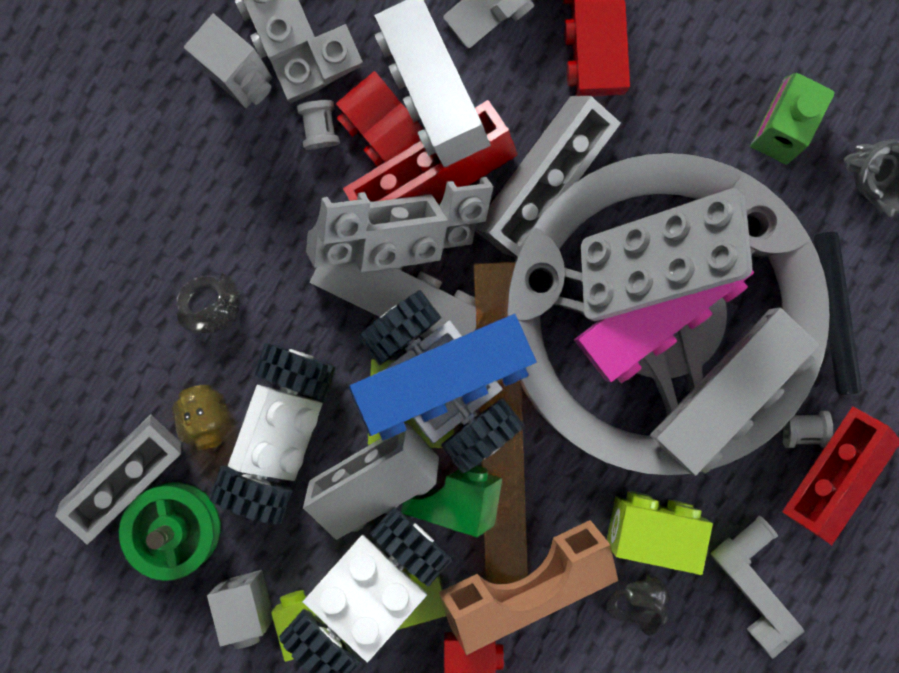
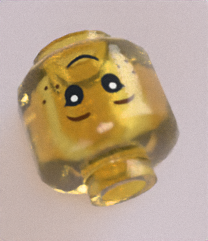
(201, 417)

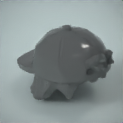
(877, 174)

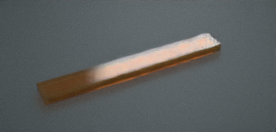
(507, 540)

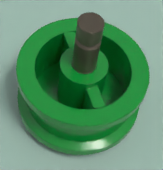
(169, 531)

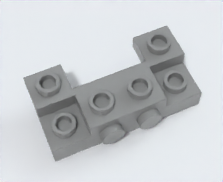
(298, 57)
(397, 230)

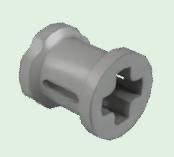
(318, 124)
(808, 430)

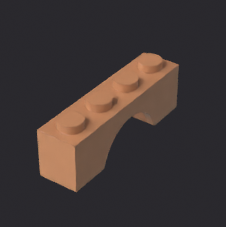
(573, 569)

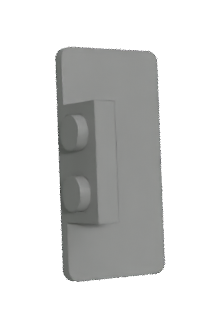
(666, 255)

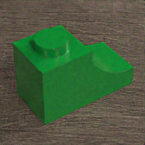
(463, 504)

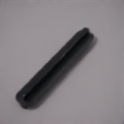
(840, 321)

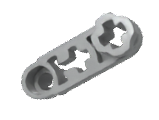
(776, 626)

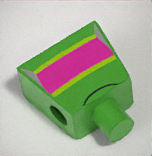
(794, 116)

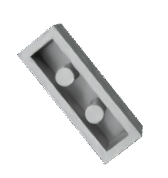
(230, 61)
(118, 479)
(371, 483)

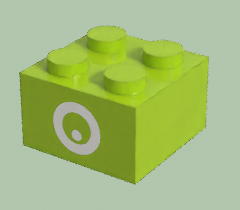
(659, 534)

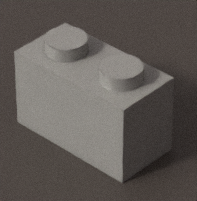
(241, 609)

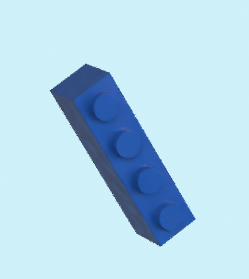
(442, 375)

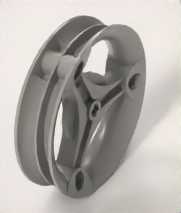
(779, 239)

